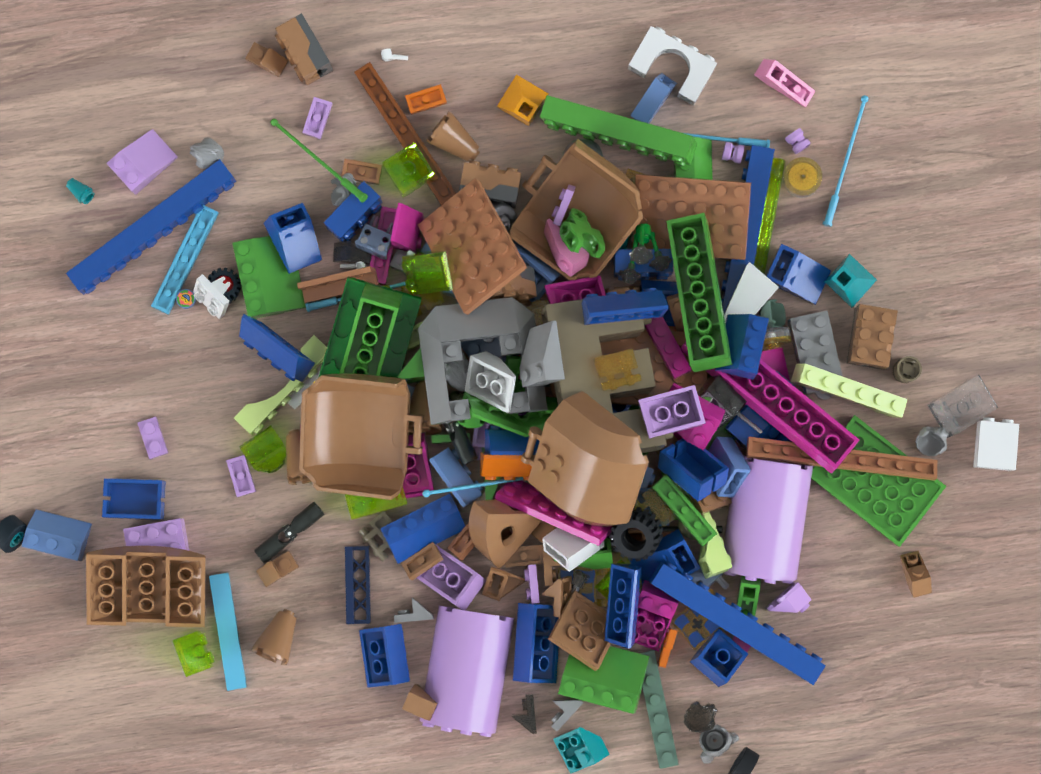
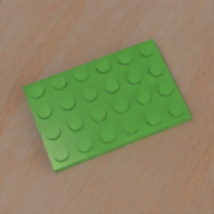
(884, 501)

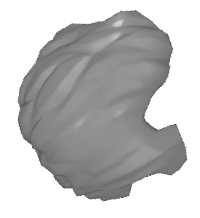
(206, 153)
(340, 193)
(932, 440)

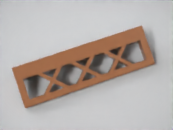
(334, 285)

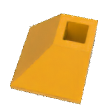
(522, 100)

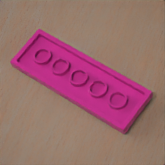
(531, 501)

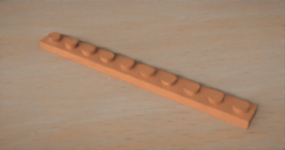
(856, 460)

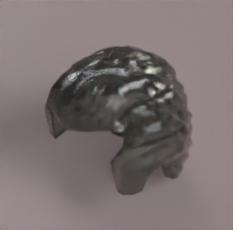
(700, 717)

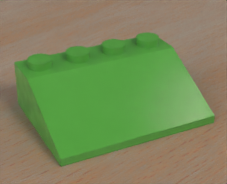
(265, 280)
(613, 685)

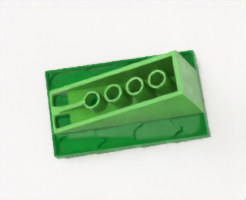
(370, 330)

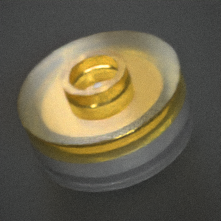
(802, 177)
(776, 337)

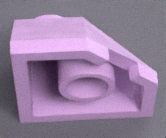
(791, 600)

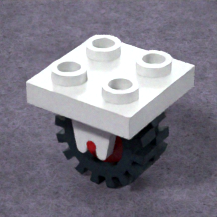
(217, 291)

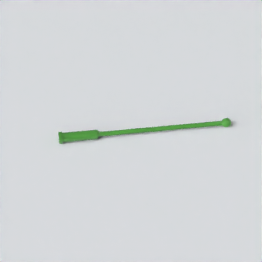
(345, 182)

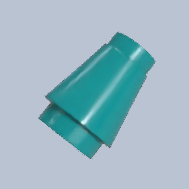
(81, 192)

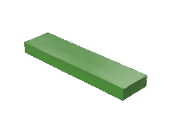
(684, 510)

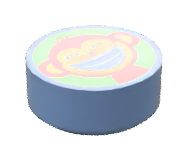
(185, 299)

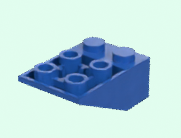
(294, 237)
(798, 274)
(671, 549)

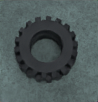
(634, 548)

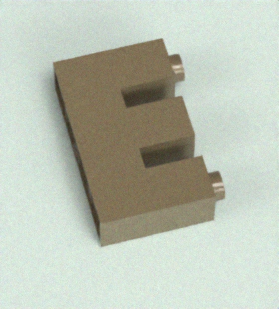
(578, 349)

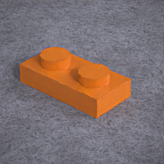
(426, 99)

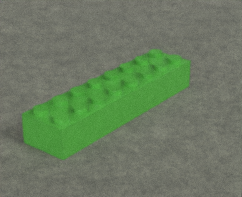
(618, 130)
(699, 292)

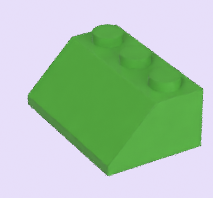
(701, 163)
(413, 370)

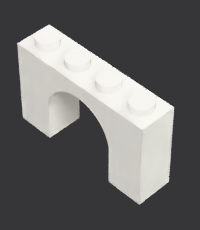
(658, 43)

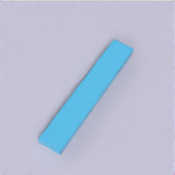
(184, 259)
(227, 631)

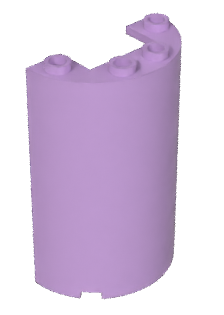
(768, 521)
(468, 670)

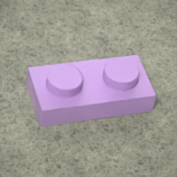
(317, 118)
(560, 211)
(152, 437)
(241, 476)
(530, 575)

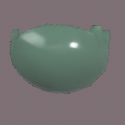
(775, 313)

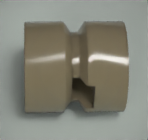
(907, 369)

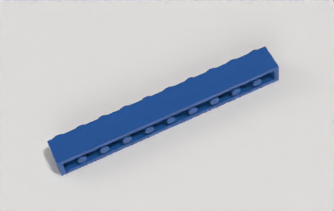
(757, 173)
(151, 227)
(735, 622)

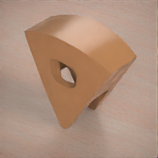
(491, 526)

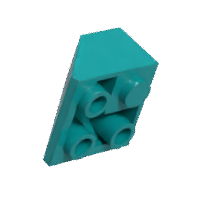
(850, 280)
(580, 749)

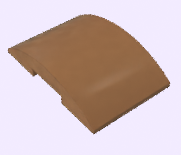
(145, 586)

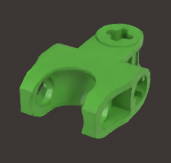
(578, 233)

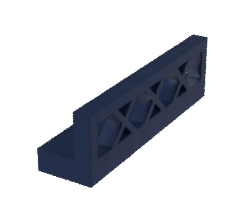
(350, 585)

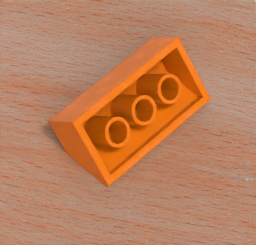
(503, 466)

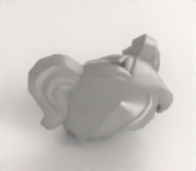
(714, 749)

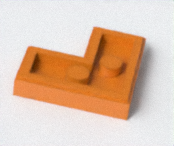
(667, 647)

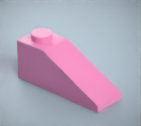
(784, 81)
(566, 260)

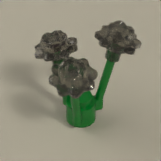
(642, 255)

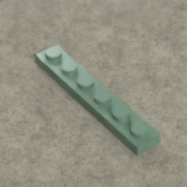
(658, 714)

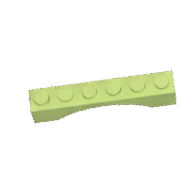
(839, 386)
(255, 414)
(713, 556)

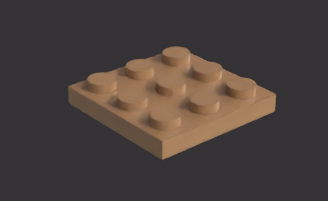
(582, 631)

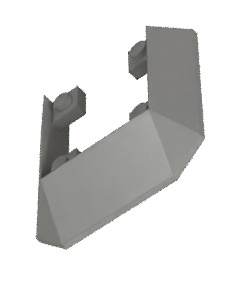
(440, 344)

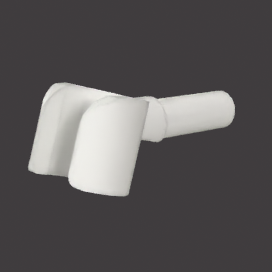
(387, 56)
(357, 265)

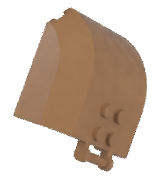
(600, 193)
(357, 434)
(587, 462)

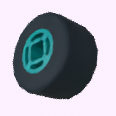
(11, 533)

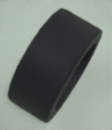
(744, 762)

